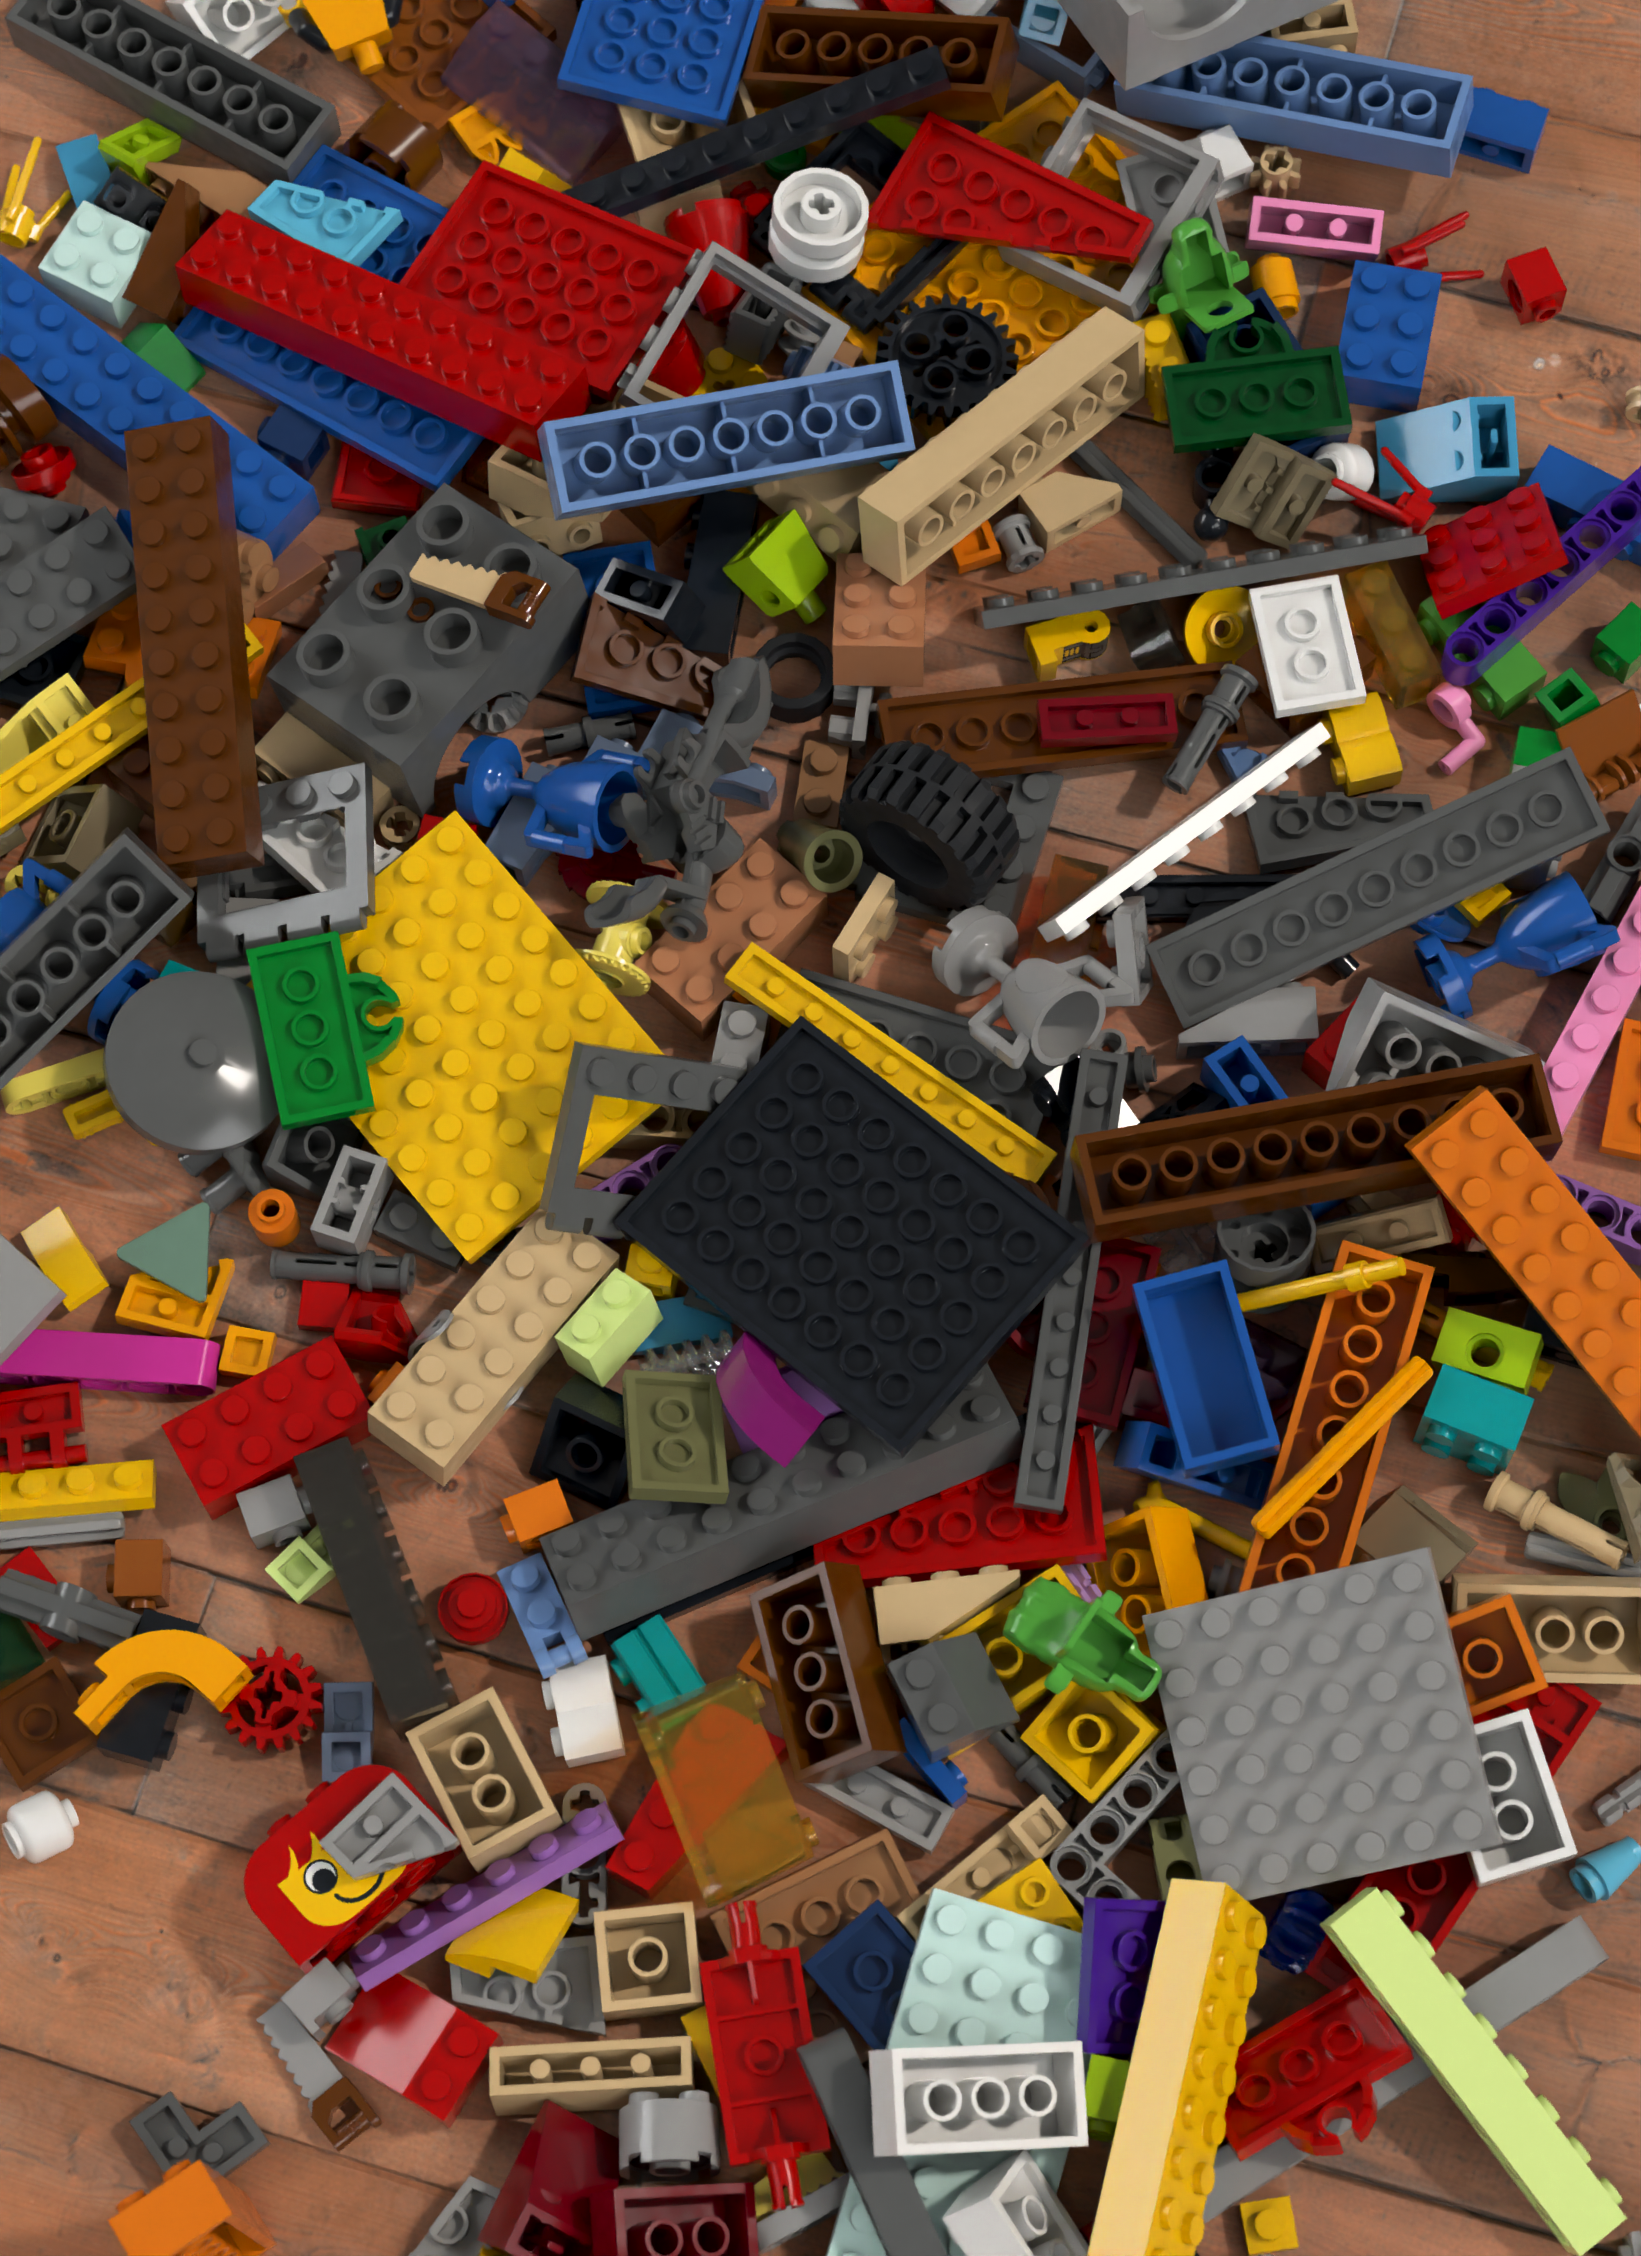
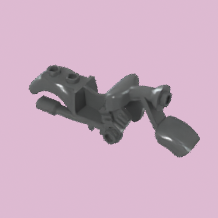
(680, 813)

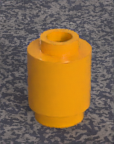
(1279, 282)

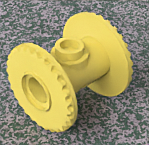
(619, 946)

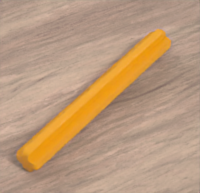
(1342, 1447)

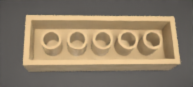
(490, 1349)

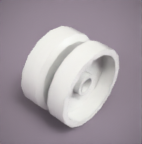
(818, 225)

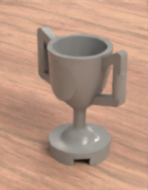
(1043, 1001)

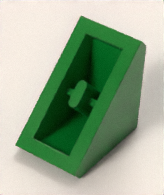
(165, 353)

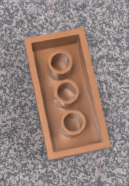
(753, 901)

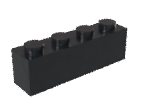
(723, 527)

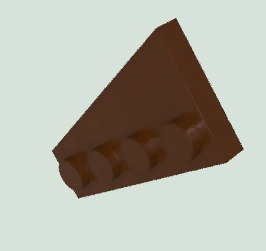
(640, 664)

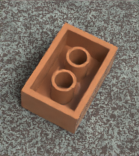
(877, 626)

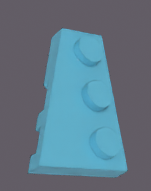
(329, 224)

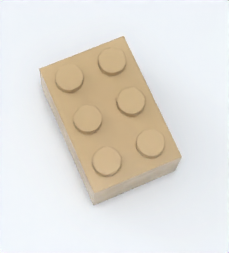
(484, 1779)

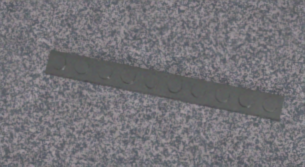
(1066, 1306)

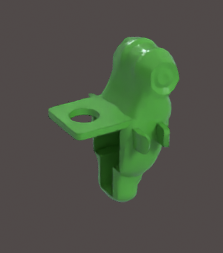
(1200, 279)
(1081, 1641)

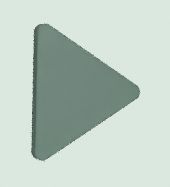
(175, 1252)

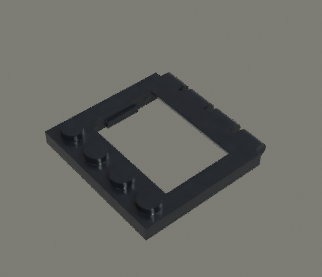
(874, 159)

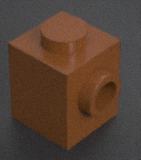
(140, 1574)

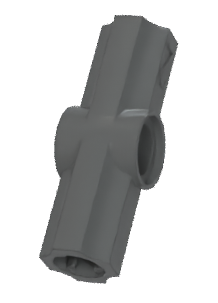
(1611, 881)
(66, 1610)

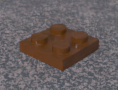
(40, 1725)

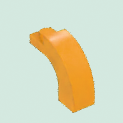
(161, 1658)

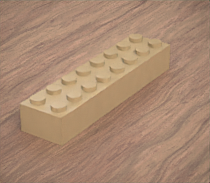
(1002, 446)

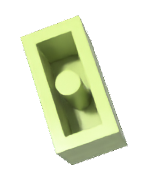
(609, 1327)

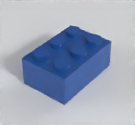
(1387, 334)

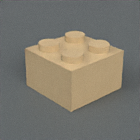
(648, 1961)

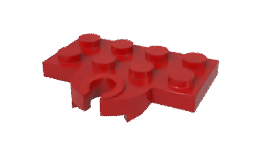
(1312, 2073)

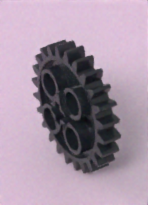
(947, 358)

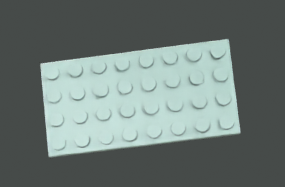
(973, 1982)

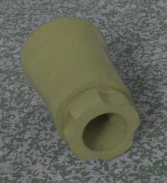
(822, 854)

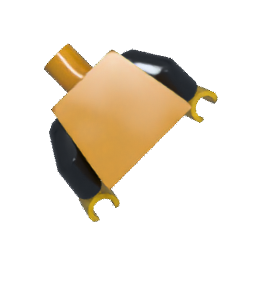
(346, 28)

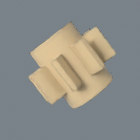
(1275, 172)

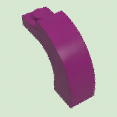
(764, 1402)

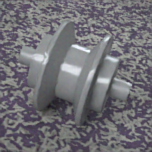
(798, 337)

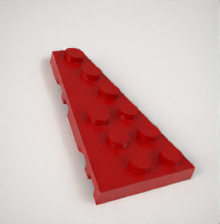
(984, 194)
(979, 1528)

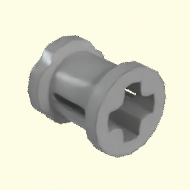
(1018, 543)

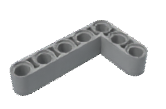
(1125, 1820)

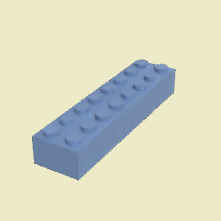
(1316, 103)
(725, 439)

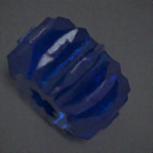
(1296, 1931)

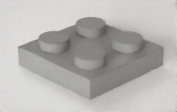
(1129, 936)

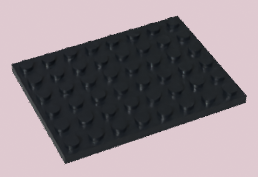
(852, 1235)

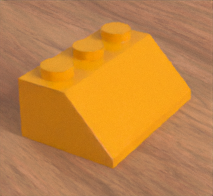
(1150, 1566)

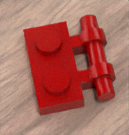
(41, 1413)

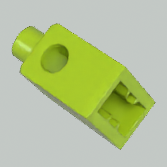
(781, 568)

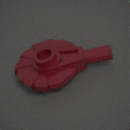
(616, 866)

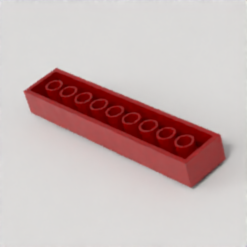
(381, 333)

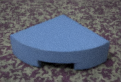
(1239, 761)

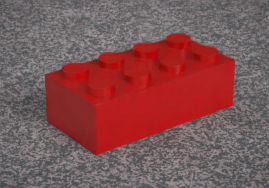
(266, 1421)

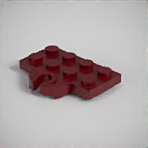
(1111, 1335)

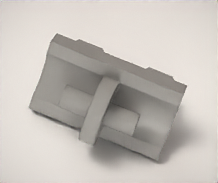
(855, 730)

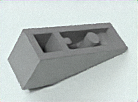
(1272, 1023)

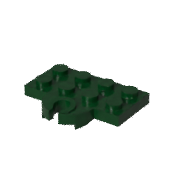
(1255, 391)

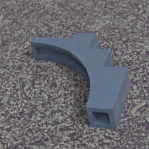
(507, 841)

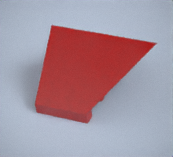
(375, 1327)

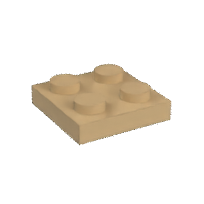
(868, 924)

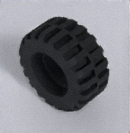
(930, 825)

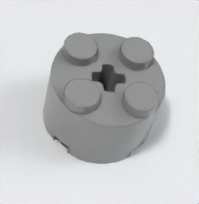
(669, 2137)

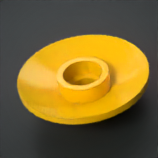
(1233, 609)

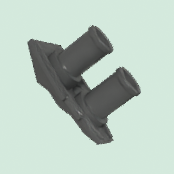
(244, 1175)

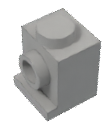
(322, 1996)

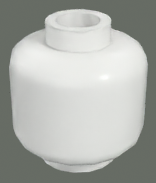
(1350, 464)
(40, 1827)

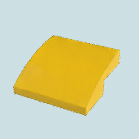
(517, 1938)

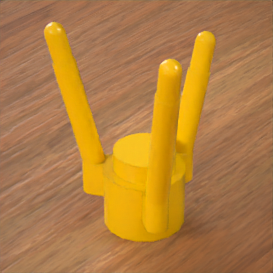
(17, 219)

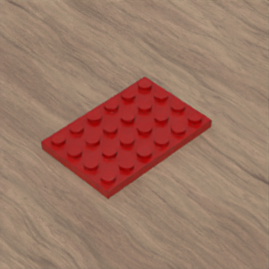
(551, 272)

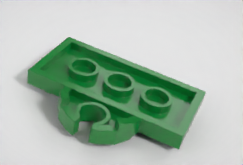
(319, 1028)

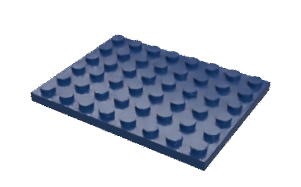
(350, 410)

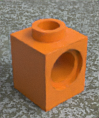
(535, 1515)

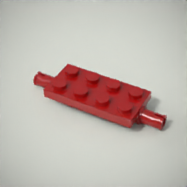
(755, 2026)

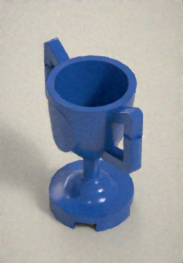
(568, 798)
(23, 905)
(1537, 932)

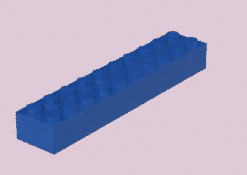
(108, 389)

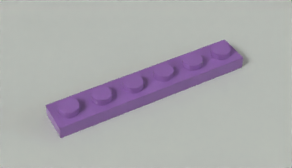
(485, 1896)

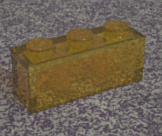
(1387, 622)

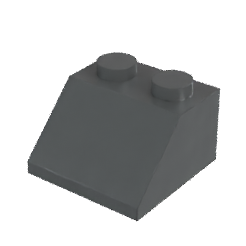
(951, 1694)

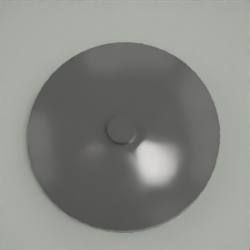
(191, 1064)

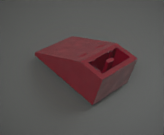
(550, 2186)

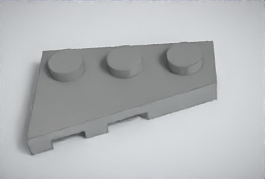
(562, 1997)

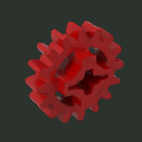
(291, 1704)

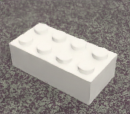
(978, 2098)

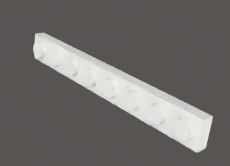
(1172, 844)

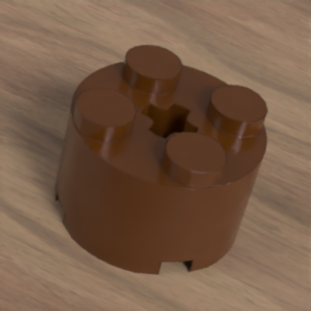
(397, 146)

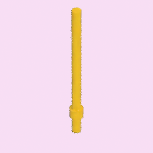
(1354, 1277)

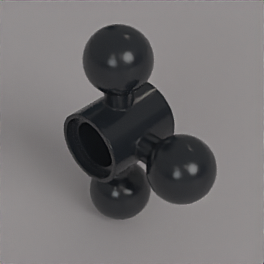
(1212, 468)

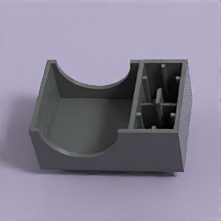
(404, 688)

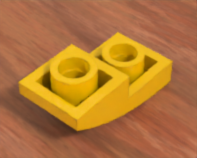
(64, 1258)

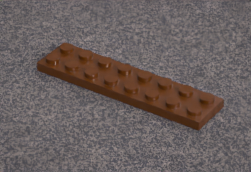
(998, 726)

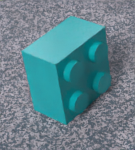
(1472, 1421)

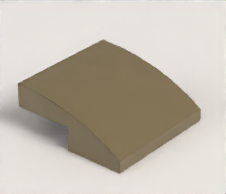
(1273, 491)

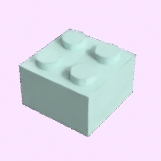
(95, 263)

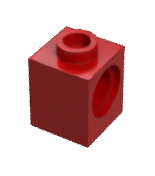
(1533, 286)

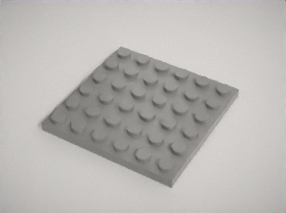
(1322, 1727)

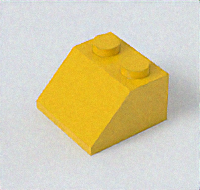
(1092, 1737)

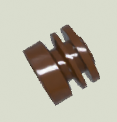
(21, 411)

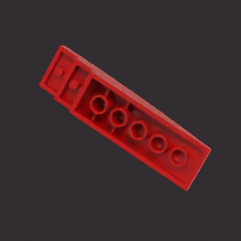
(1441, 1888)

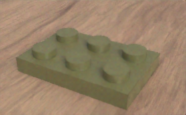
(674, 1437)

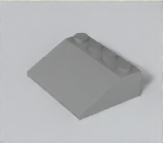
(1403, 1037)

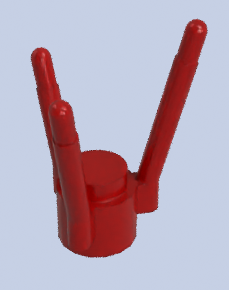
(1413, 254)
(1409, 509)

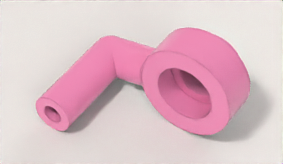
(1452, 708)

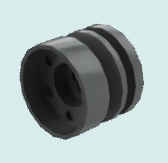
(1267, 1250)

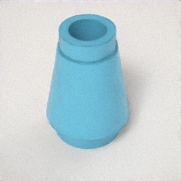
(1604, 1870)

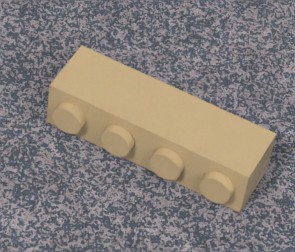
(588, 2073)

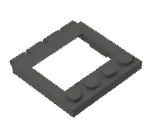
(1033, 806)
(342, 908)
(627, 1076)

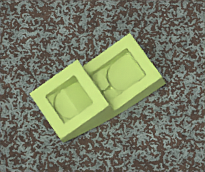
(303, 1566)

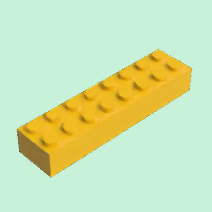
(1180, 2073)

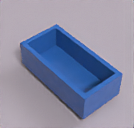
(1206, 1369)

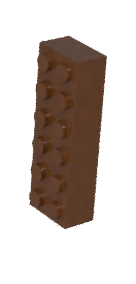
(815, 48)

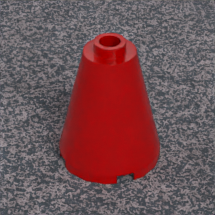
(727, 225)

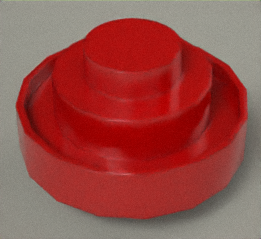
(44, 469)
(473, 1609)

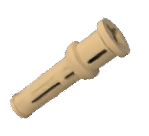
(1536, 1511)

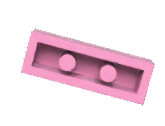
(1314, 229)

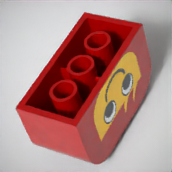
(307, 1895)

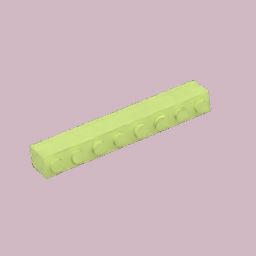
(1474, 2071)

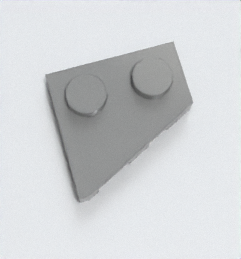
(387, 1832)

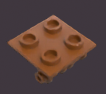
(1607, 744)

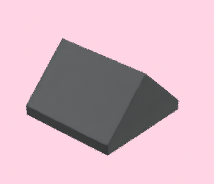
(305, 1156)

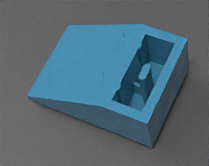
(1454, 449)

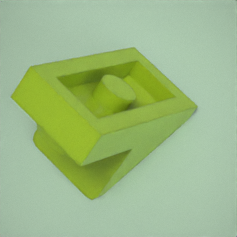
(139, 145)

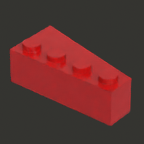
(651, 1845)

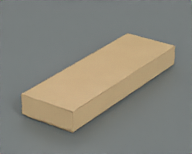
(1389, 1229)

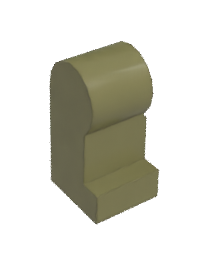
(1172, 1851)

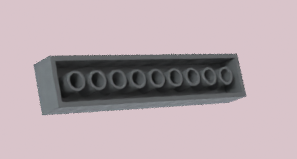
(839, 1479)

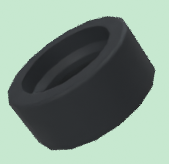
(809, 648)

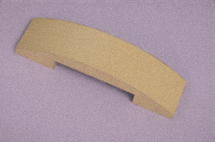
(1023, 1839)

